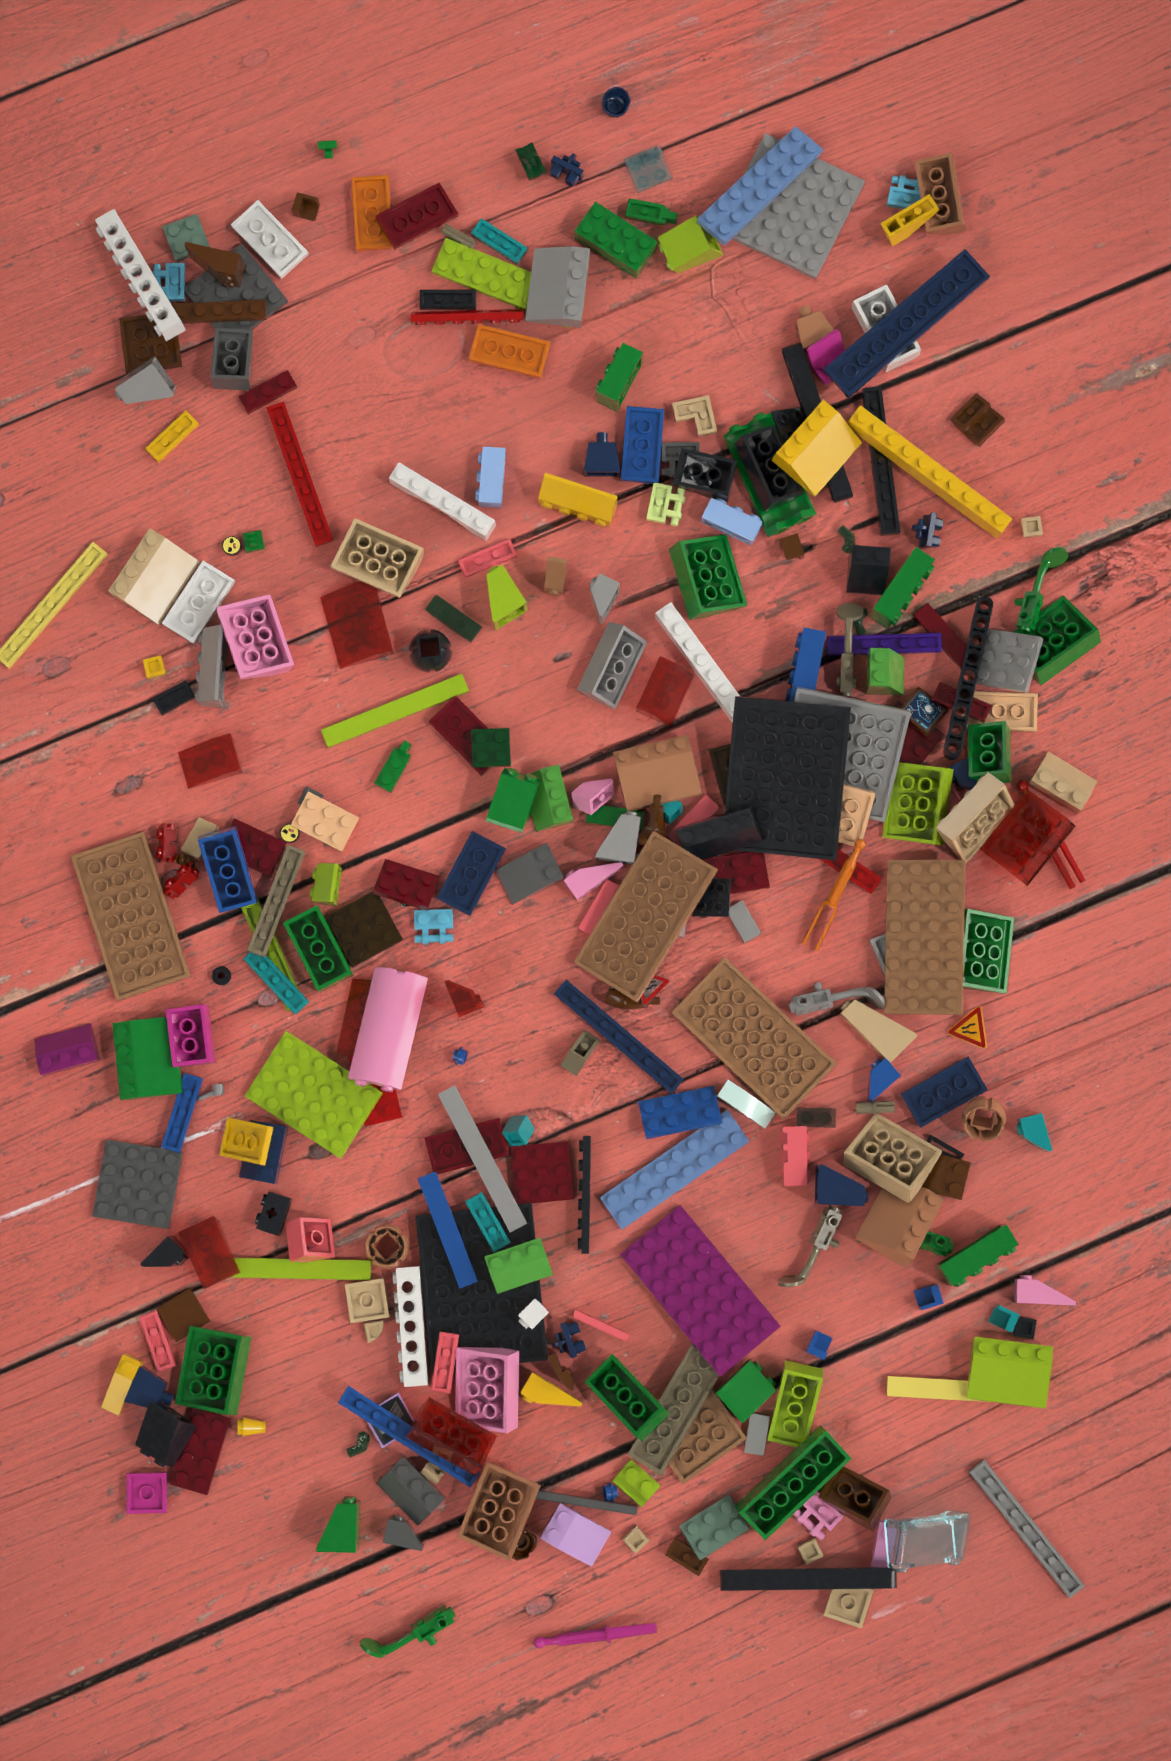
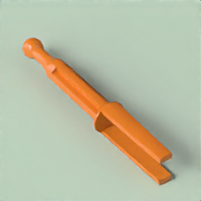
(837, 890)

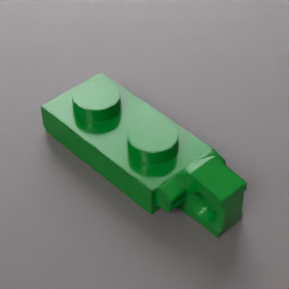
(649, 212)
(394, 767)

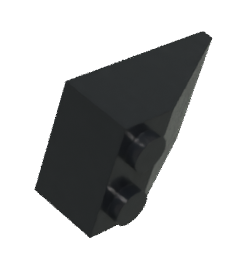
(705, 474)

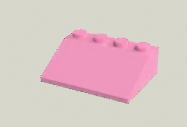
(255, 638)
(488, 1387)

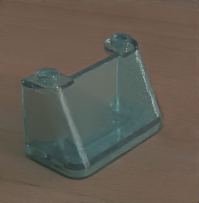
(926, 1540)

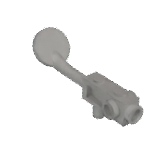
(823, 999)

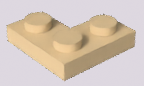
(700, 411)

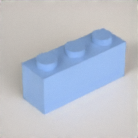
(491, 477)
(731, 521)

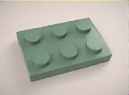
(714, 1527)

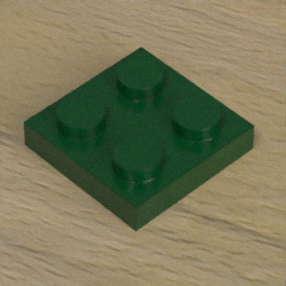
(491, 748)

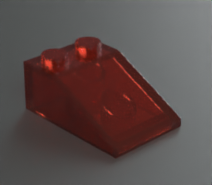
(210, 761)
(209, 1252)

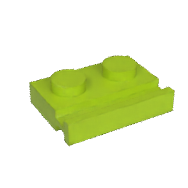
(636, 1483)

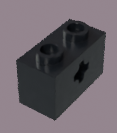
(281, 1205)

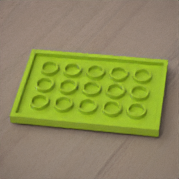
(313, 1094)

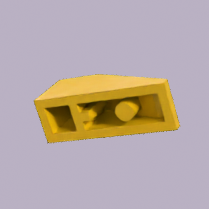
(909, 220)
(121, 1383)
(545, 1392)

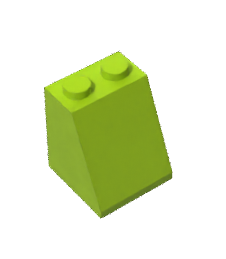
(688, 246)
(504, 597)

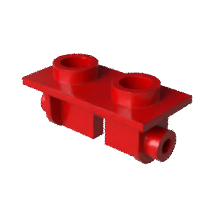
(166, 835)
(174, 885)

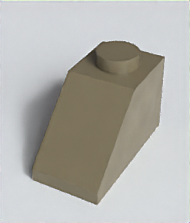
(580, 1052)

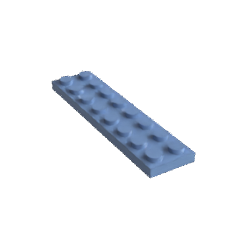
(759, 186)
(673, 1170)

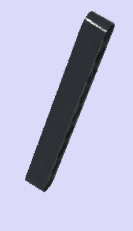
(808, 401)
(971, 669)
(808, 1579)

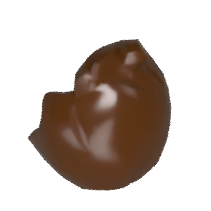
(526, 1545)

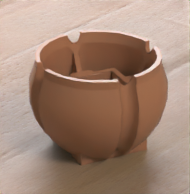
(982, 1127)
(376, 1256)

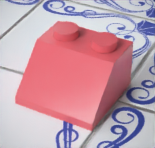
(310, 1239)

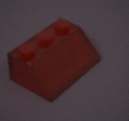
(665, 691)
(464, 1000)

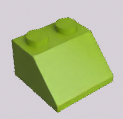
(327, 884)

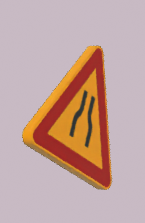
(971, 1029)

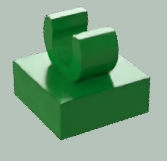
(328, 147)
(253, 541)

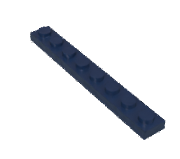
(618, 1036)

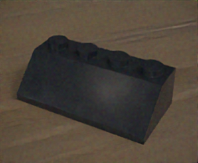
(769, 481)
(720, 833)

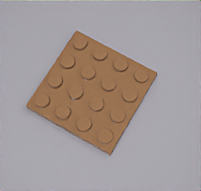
(707, 1439)

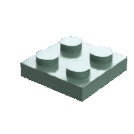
(184, 231)

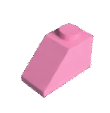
(593, 795)

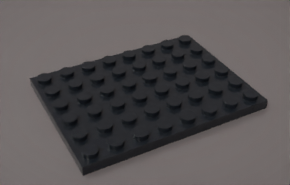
(791, 771)
(477, 1310)

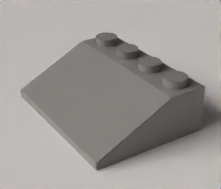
(558, 286)

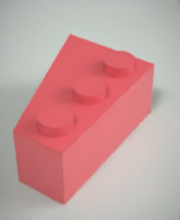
(795, 1156)

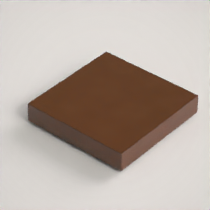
(181, 1313)

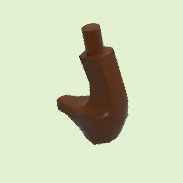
(656, 821)
(619, 1000)

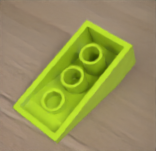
(795, 1403)

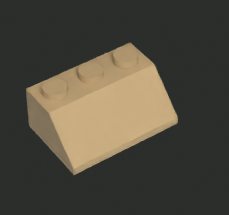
(1063, 782)

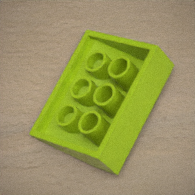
(918, 803)
(1009, 1372)

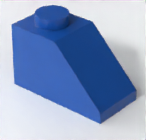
(881, 1078)

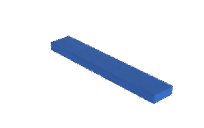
(447, 1229)

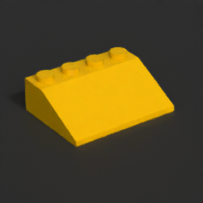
(817, 448)

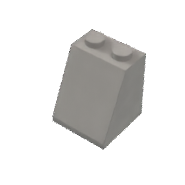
(145, 384)
(621, 841)

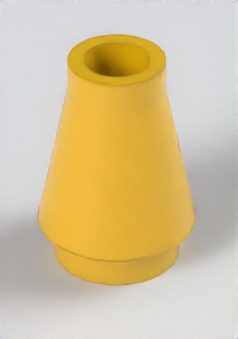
(250, 1427)

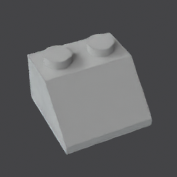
(603, 595)

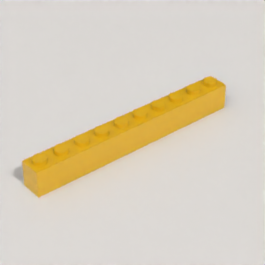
(929, 472)

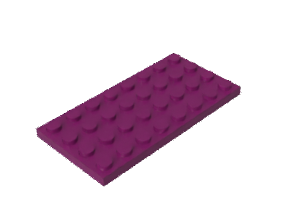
(700, 1290)

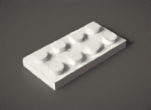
(269, 239)
(198, 602)

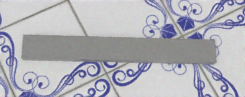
(482, 1158)
(1026, 1528)

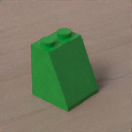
(513, 800)
(746, 1390)
(343, 1528)

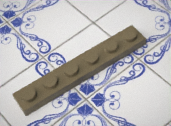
(276, 901)

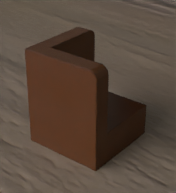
(306, 206)
(791, 547)

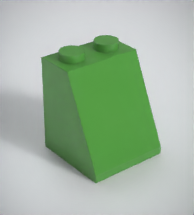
(884, 672)

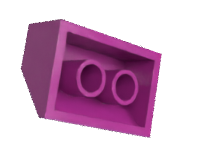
(66, 1050)

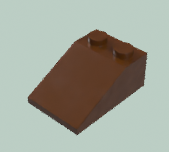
(221, 264)
(948, 1177)
(856, 1497)

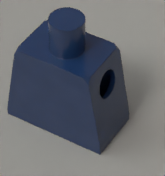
(601, 458)
(148, 1387)

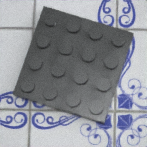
(254, 286)
(137, 1184)

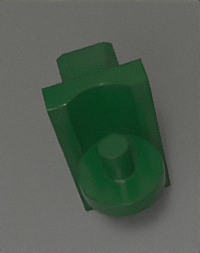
(530, 161)

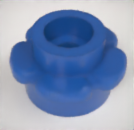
(460, 1056)
(609, 1492)

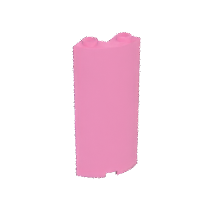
(387, 1029)

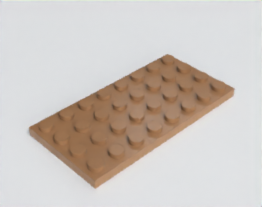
(130, 916)
(645, 916)
(925, 937)
(754, 1038)

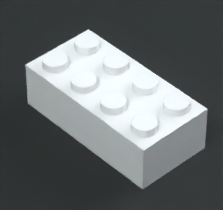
(872, 309)

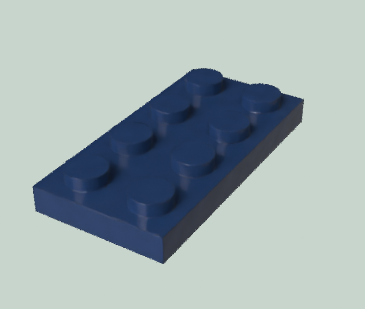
(471, 873)
(944, 1092)

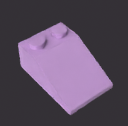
(575, 1534)

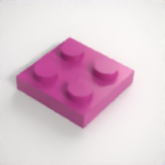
(146, 1493)

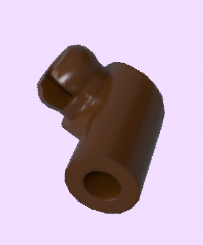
(184, 859)

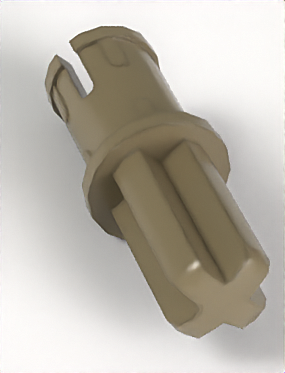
(875, 1107)

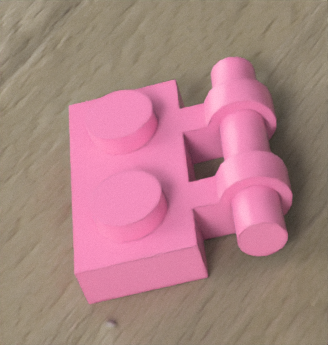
(822, 1511)

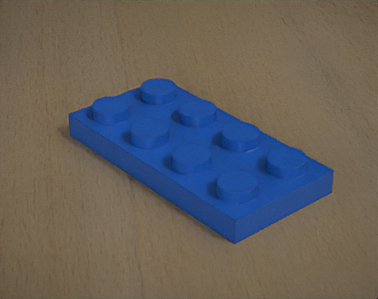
(642, 445)
(680, 1112)

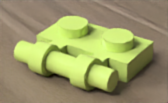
(659, 504)

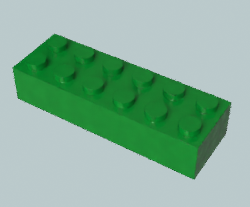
(792, 1482)

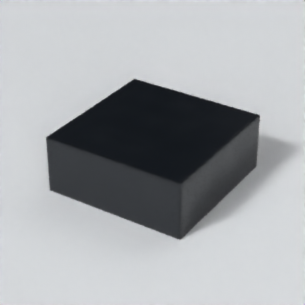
(1025, 1327)

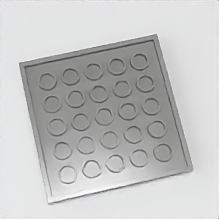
(804, 217)
(873, 744)

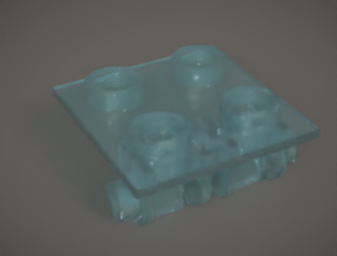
(648, 168)

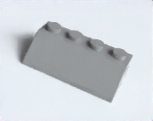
(612, 665)
(212, 667)

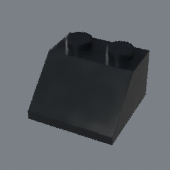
(166, 1254)

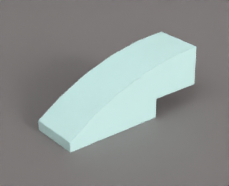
(746, 1104)

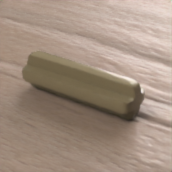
(458, 236)

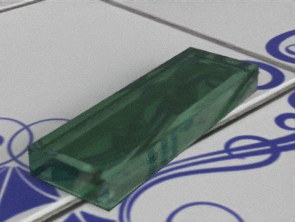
(453, 618)

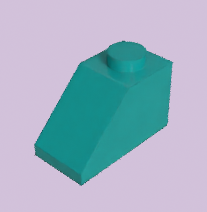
(1034, 1131)

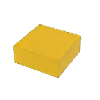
(154, 667)

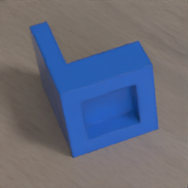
(928, 1297)
(819, 1344)

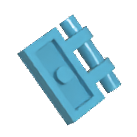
(901, 197)
(174, 280)
(433, 920)

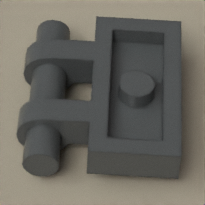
(671, 454)

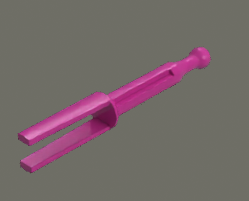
(604, 1634)

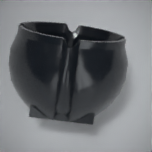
(432, 662)

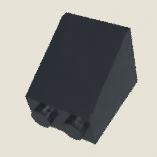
(867, 569)
(164, 1434)

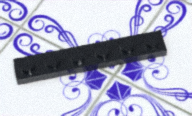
(584, 1186)

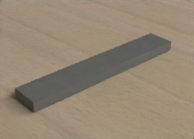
(587, 1502)

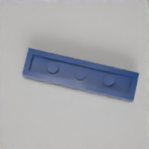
(182, 1113)

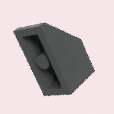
(401, 1533)

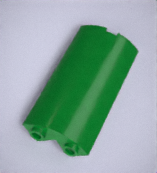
(782, 517)

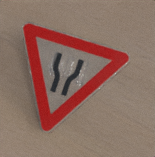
(654, 988)

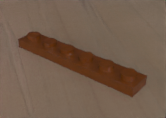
(220, 311)

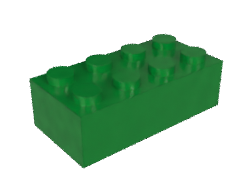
(615, 240)
(900, 591)
(318, 949)
(976, 1255)
(627, 1397)

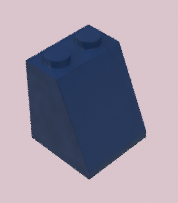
(837, 1189)

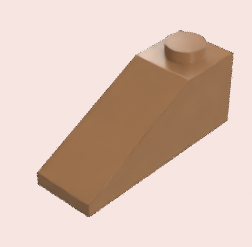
(555, 576)

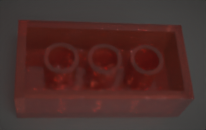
(451, 1436)

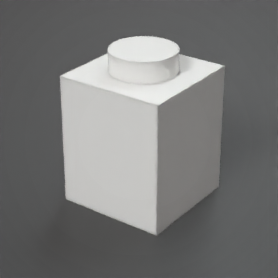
(532, 1314)

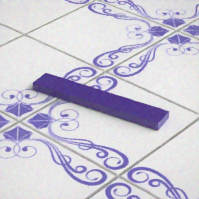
(899, 643)

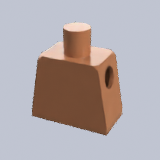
(811, 327)

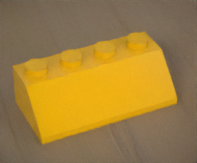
(577, 500)

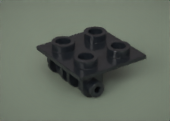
(787, 422)
(715, 900)

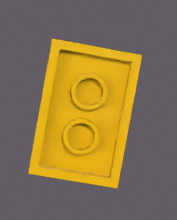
(246, 1141)

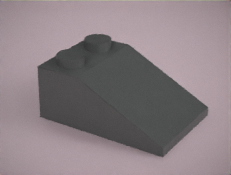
(232, 359)
(530, 874)

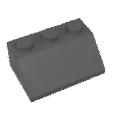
(411, 1490)

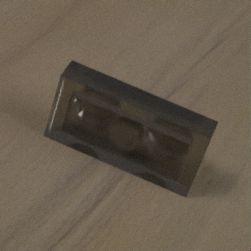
(816, 1117)

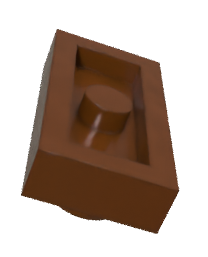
(685, 1556)

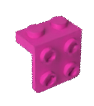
(824, 352)

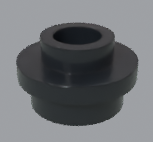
(225, 980)

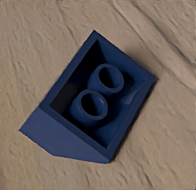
(270, 1171)

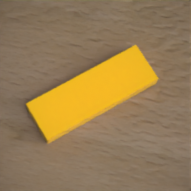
(172, 436)

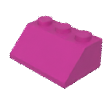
(190, 1036)

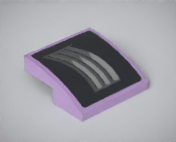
(397, 1407)

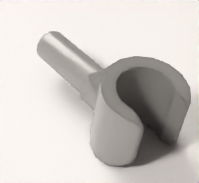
(218, 1090)

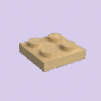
(367, 1300)
(848, 1605)

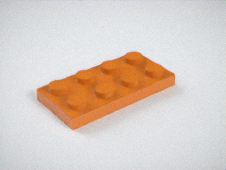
(370, 198)
(509, 351)

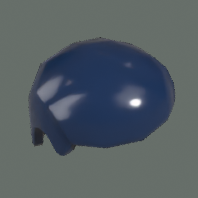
(615, 102)

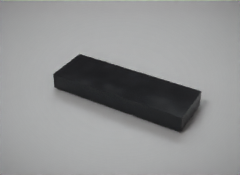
(447, 299)

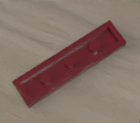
(951, 643)

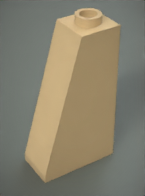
(877, 1030)

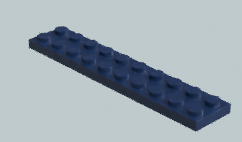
(906, 323)

